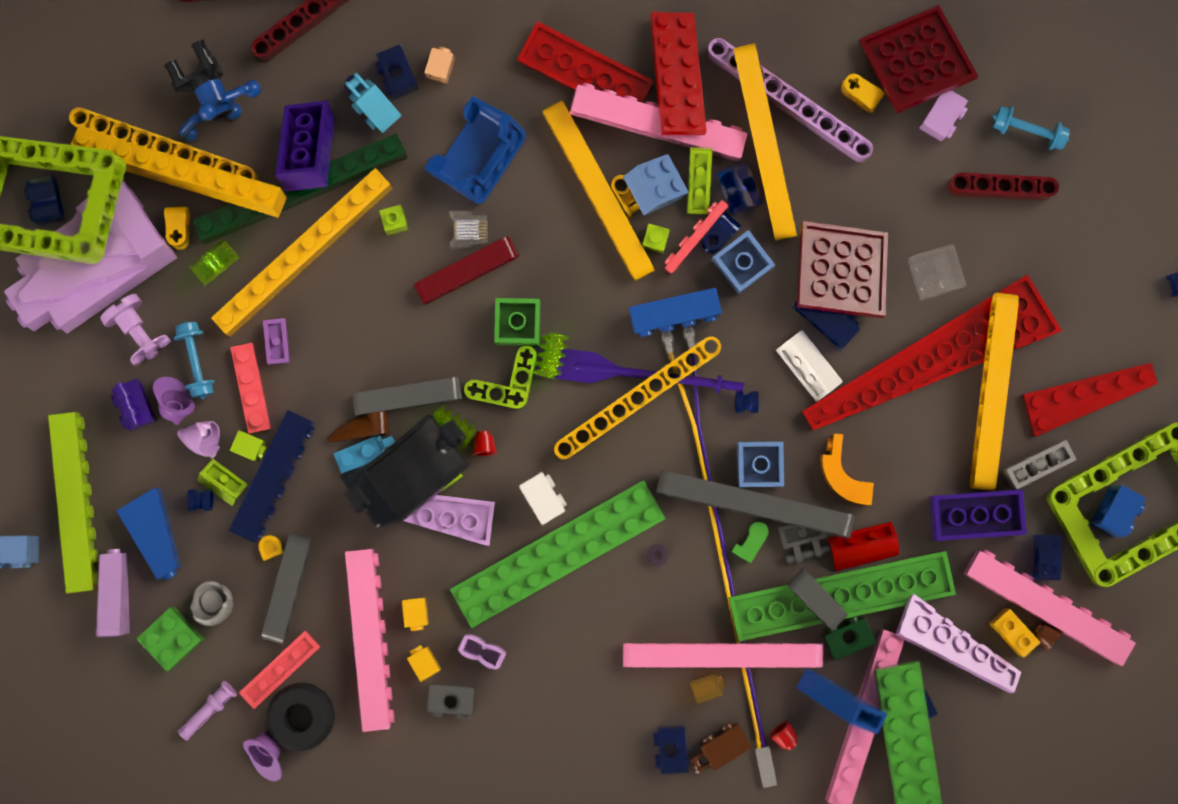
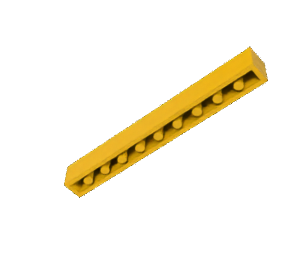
(188, 174)
(302, 252)

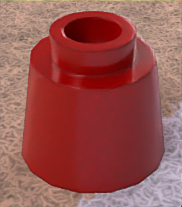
(483, 444)
(784, 736)

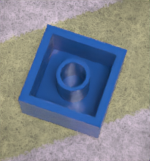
(1118, 511)

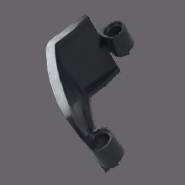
(407, 473)

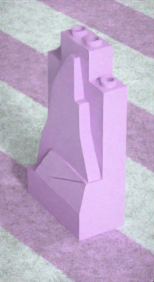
(76, 291)

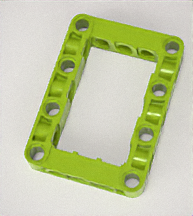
(99, 206)
(1077, 529)

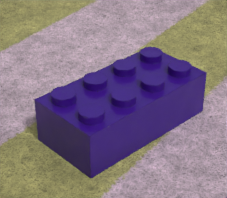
(305, 146)
(977, 515)

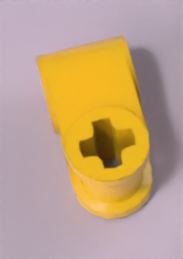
(863, 93)
(624, 197)
(177, 222)

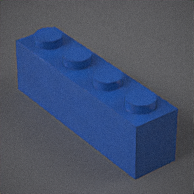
(675, 311)

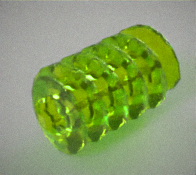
(551, 355)
(443, 417)

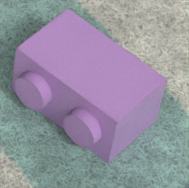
(943, 115)

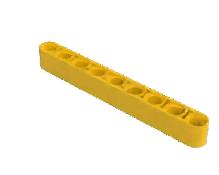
(155, 141)
(765, 141)
(598, 190)
(994, 391)
(630, 406)

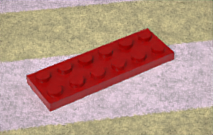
(575, 64)
(677, 73)

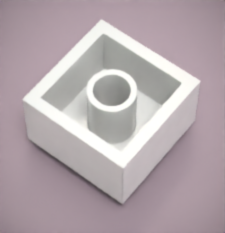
(542, 498)

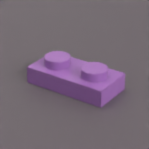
(276, 341)

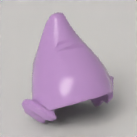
(201, 438)

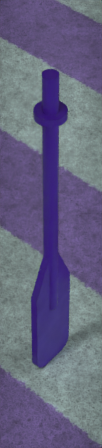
(592, 368)

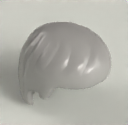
(211, 603)

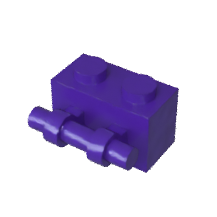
(133, 405)

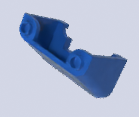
(479, 151)

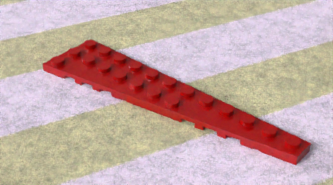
(936, 356)

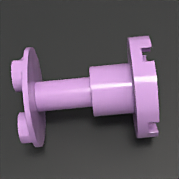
(130, 323)

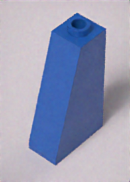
(151, 530)
(841, 701)

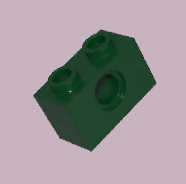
(861, 638)

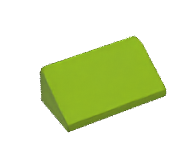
(222, 482)

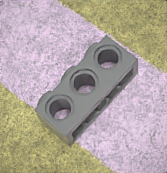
(1038, 465)

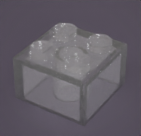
(936, 272)

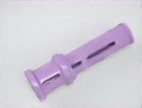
(214, 703)

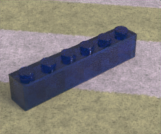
(272, 476)

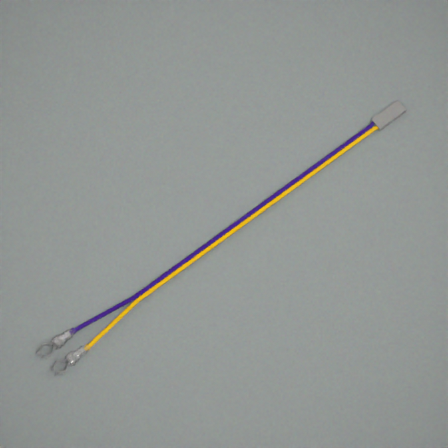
(763, 753)

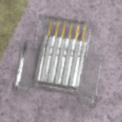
(468, 230)

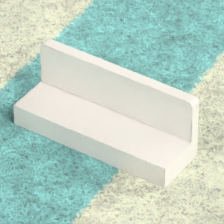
(809, 366)

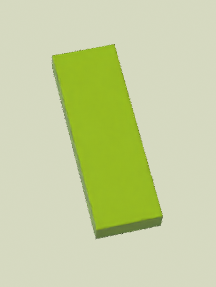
(699, 180)

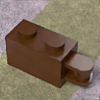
(721, 748)

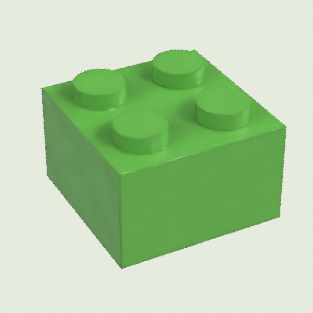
(517, 322)
(170, 639)

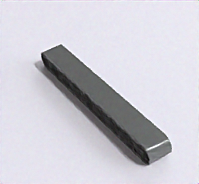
(755, 504)

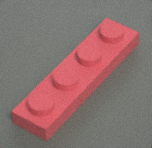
(701, 229)
(250, 388)
(279, 669)

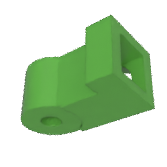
(756, 536)

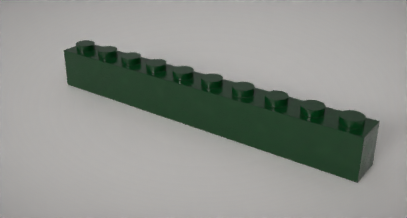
(341, 172)

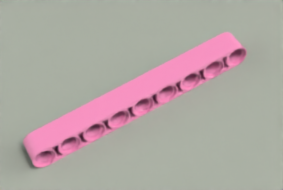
(722, 655)

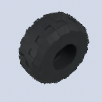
(284, 732)

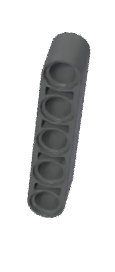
(407, 396)
(286, 588)

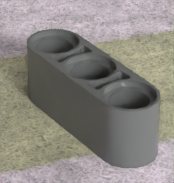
(817, 599)

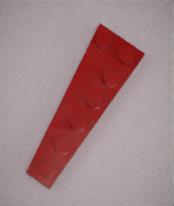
(1070, 401)

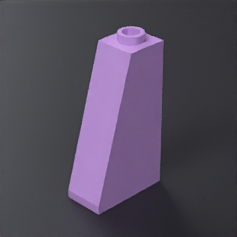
(113, 594)

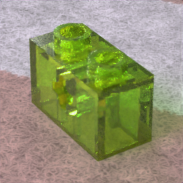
(214, 262)

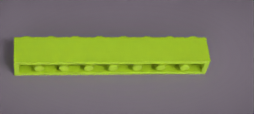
(73, 502)

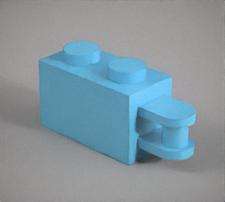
(372, 103)

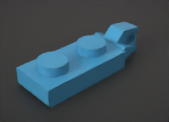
(362, 453)

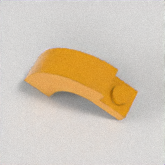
(837, 480)

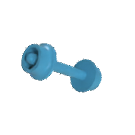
(1058, 136)
(187, 332)

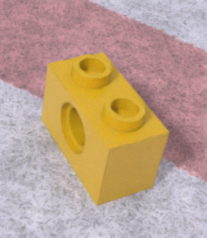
(1014, 632)

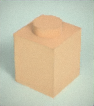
(439, 64)

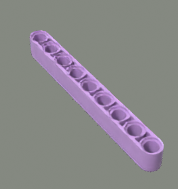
(801, 103)

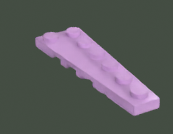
(457, 517)
(940, 637)

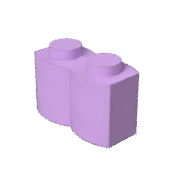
(487, 653)

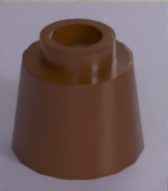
(1046, 635)

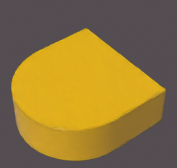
(270, 547)

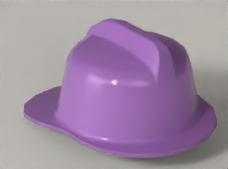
(172, 399)
(264, 755)

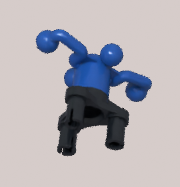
(209, 90)

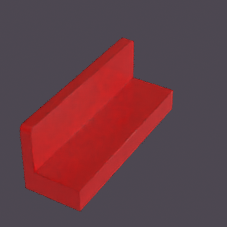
(864, 546)

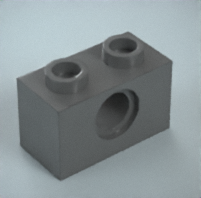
(465, 700)

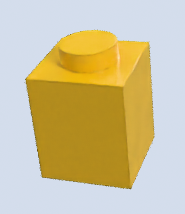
(415, 613)
(423, 662)

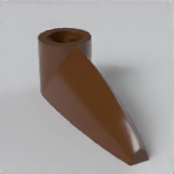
(362, 427)

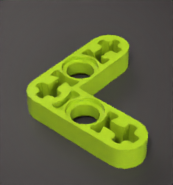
(515, 387)

